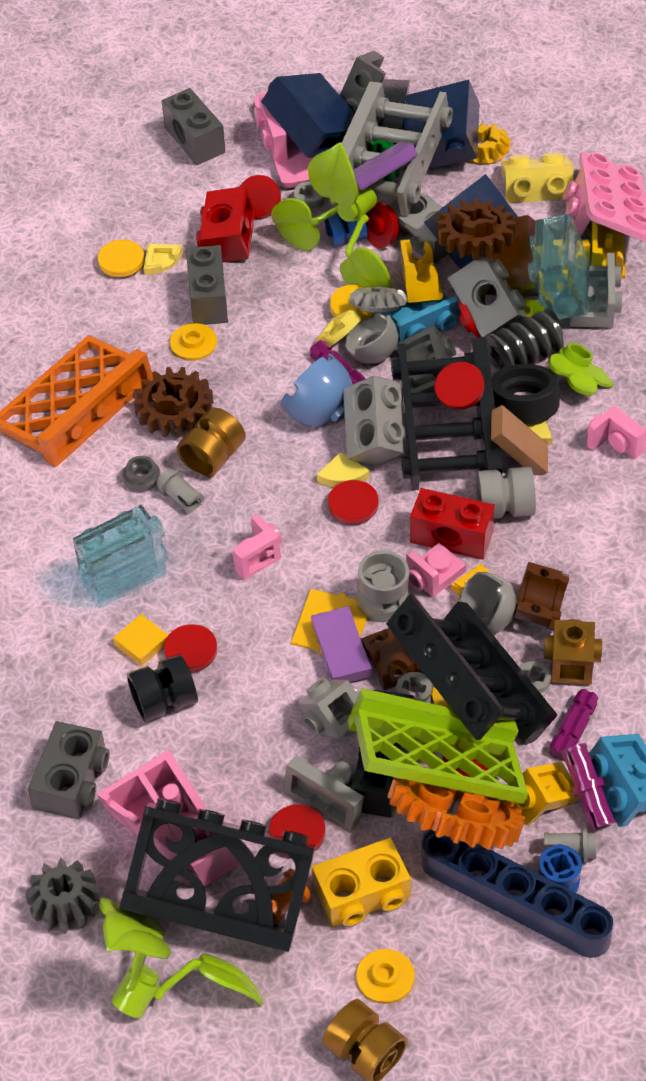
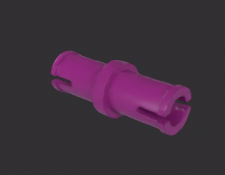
(588, 787)

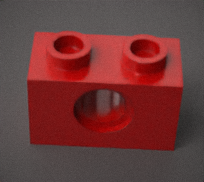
(227, 222)
(453, 521)

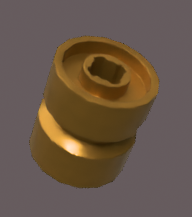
(210, 441)
(360, 1037)

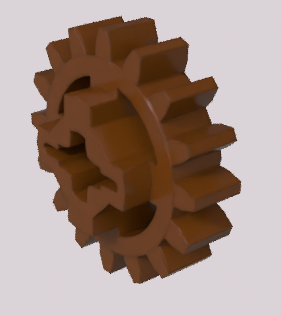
(476, 229)
(172, 401)

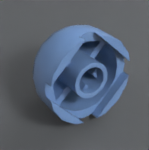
(319, 393)

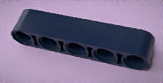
(526, 909)

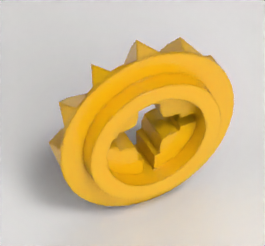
(495, 148)

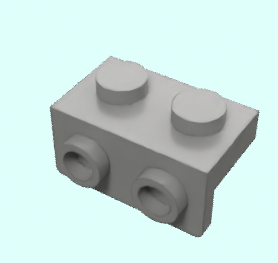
(602, 298)

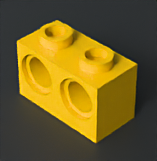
(356, 874)

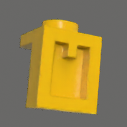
(547, 789)

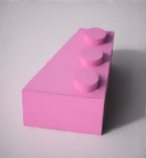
(165, 780)

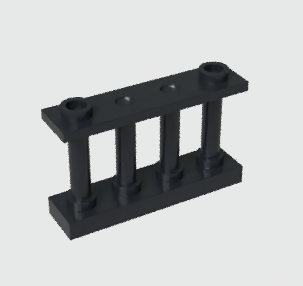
(480, 427)
(471, 669)

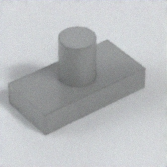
(325, 792)

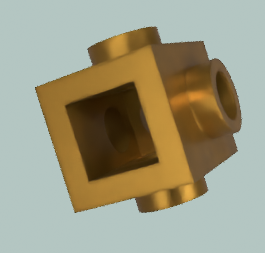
(573, 651)

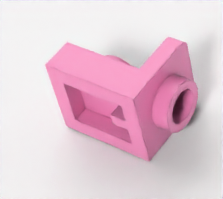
(620, 430)
(259, 551)
(434, 569)

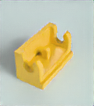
(604, 241)
(420, 274)

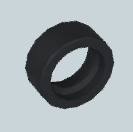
(531, 379)

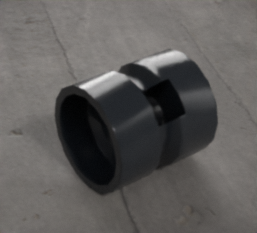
(148, 684)

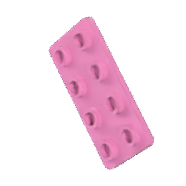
(287, 156)
(607, 196)

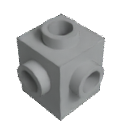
(329, 707)

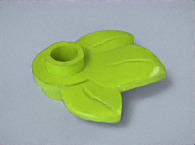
(576, 365)

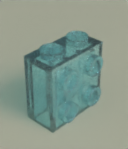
(560, 266)
(121, 555)

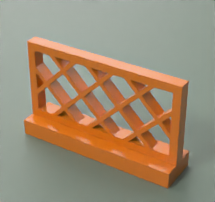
(87, 410)

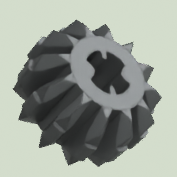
(63, 895)

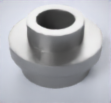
(139, 465)

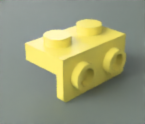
(536, 178)

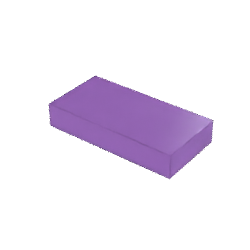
(384, 164)
(341, 645)

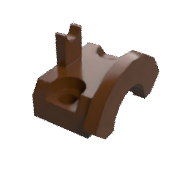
(541, 595)
(389, 657)

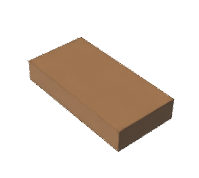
(519, 440)

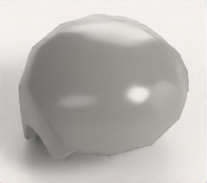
(372, 339)
(490, 598)

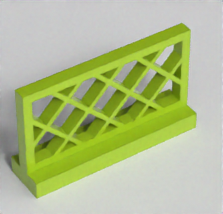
(427, 728)

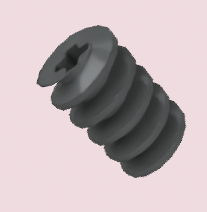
(526, 340)

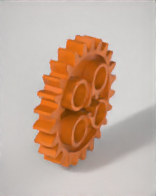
(477, 819)

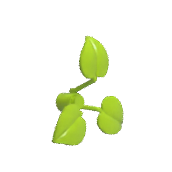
(334, 179)
(144, 936)

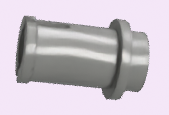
(174, 485)
(582, 843)

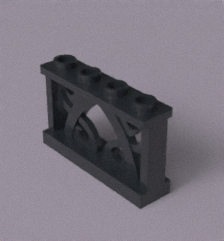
(165, 904)

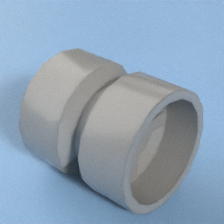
(508, 492)
(382, 584)

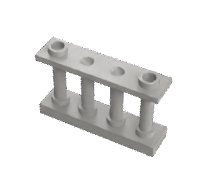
(366, 130)

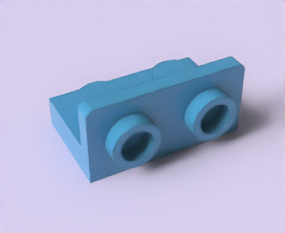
(421, 315)
(623, 769)

